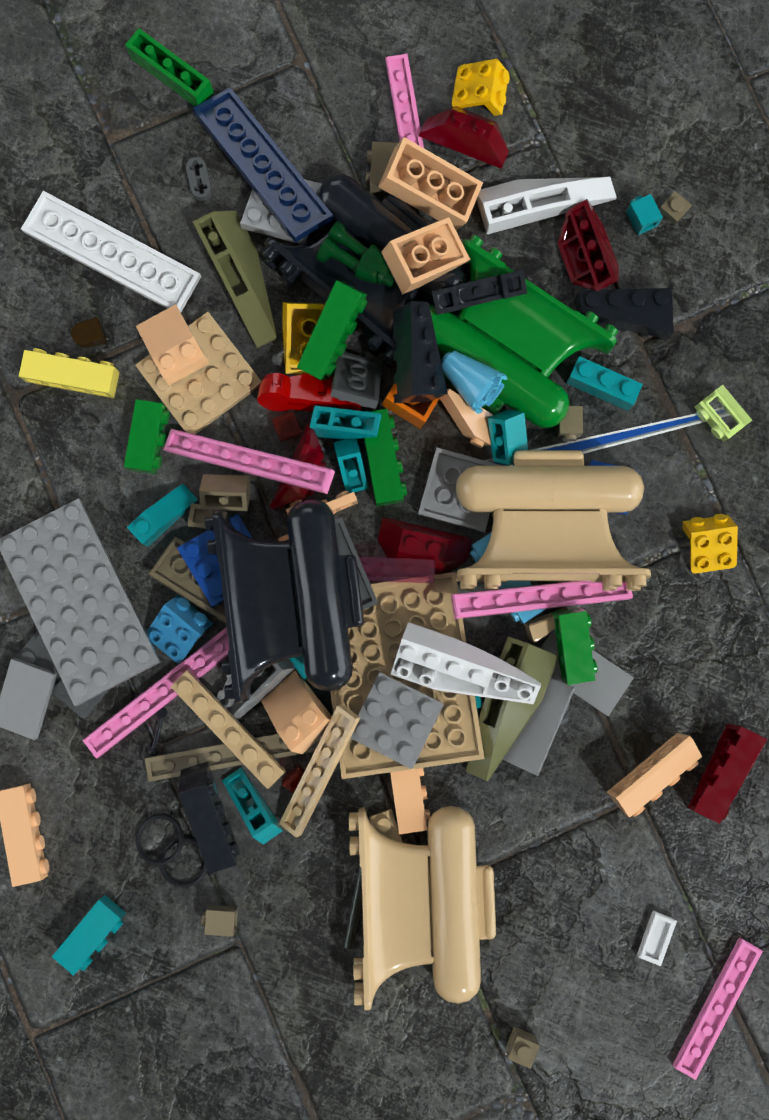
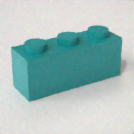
(604, 383)
(89, 935)

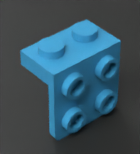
(178, 628)

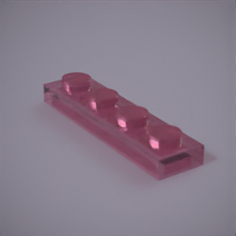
(399, 569)

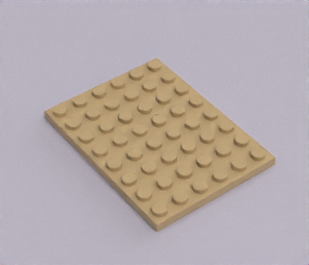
(374, 650)

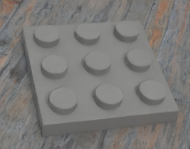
(261, 220)
(440, 493)
(396, 720)

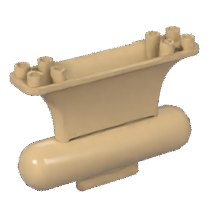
(551, 520)
(423, 903)

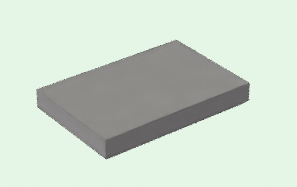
(25, 698)

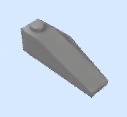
(261, 686)

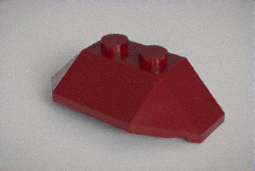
(467, 134)
(587, 249)
(309, 452)
(419, 542)

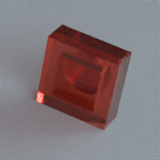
(286, 426)
(293, 778)

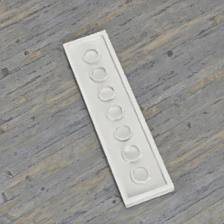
(110, 252)

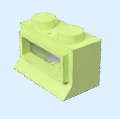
(722, 413)

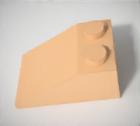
(424, 255)
(172, 345)
(296, 713)

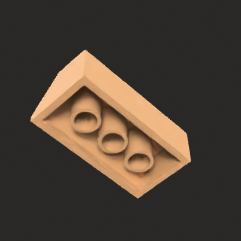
(655, 774)

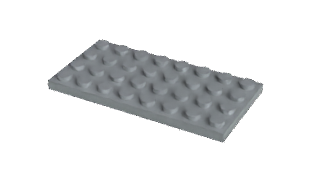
(78, 602)

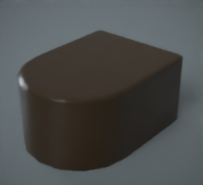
(88, 333)

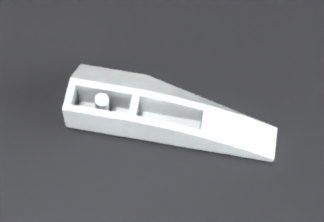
(538, 199)
(459, 667)

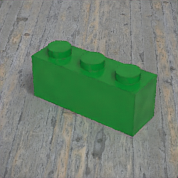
(146, 437)
(575, 646)

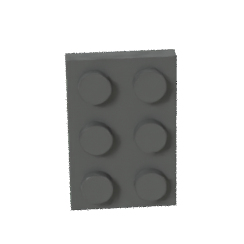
(357, 380)

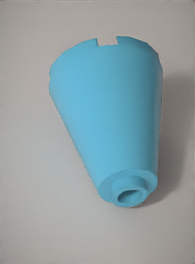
(473, 379)

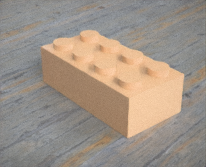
(430, 183)

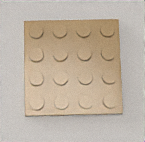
(211, 389)

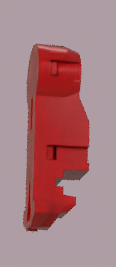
(298, 392)

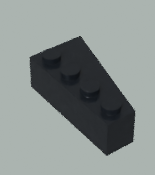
(634, 310)
(417, 355)
(207, 817)

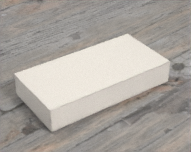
(656, 938)

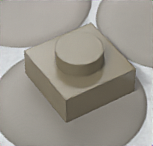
(675, 207)
(197, 516)

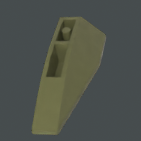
(240, 271)
(503, 719)

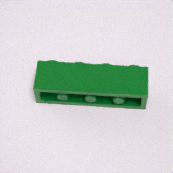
(169, 68)
(332, 330)
(383, 463)

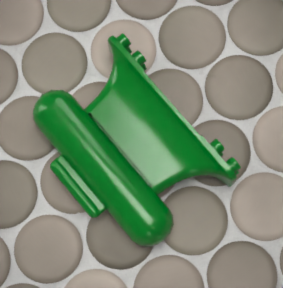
(521, 339)

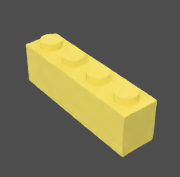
(69, 373)

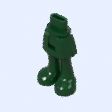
(369, 268)

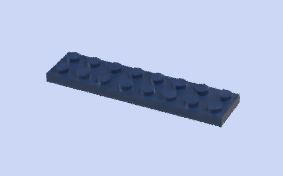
(263, 164)

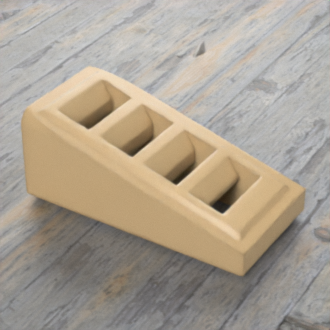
(540, 626)

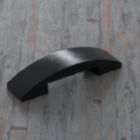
(479, 292)

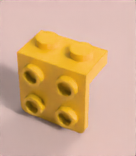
(481, 85)
(712, 543)

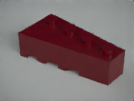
(726, 772)

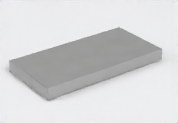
(609, 684)
(537, 736)

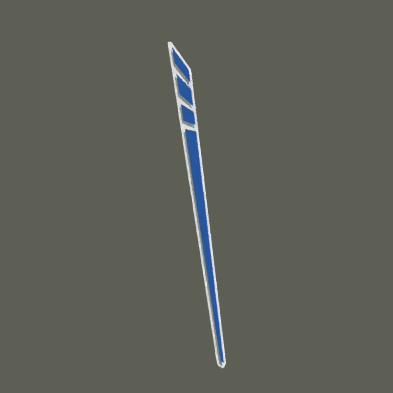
(622, 436)

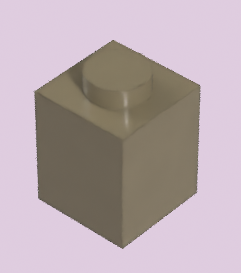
(572, 425)
(220, 920)
(522, 1047)

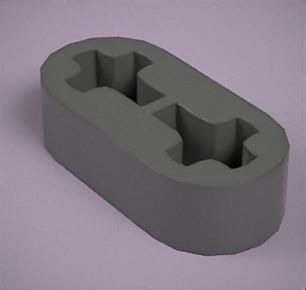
(203, 178)

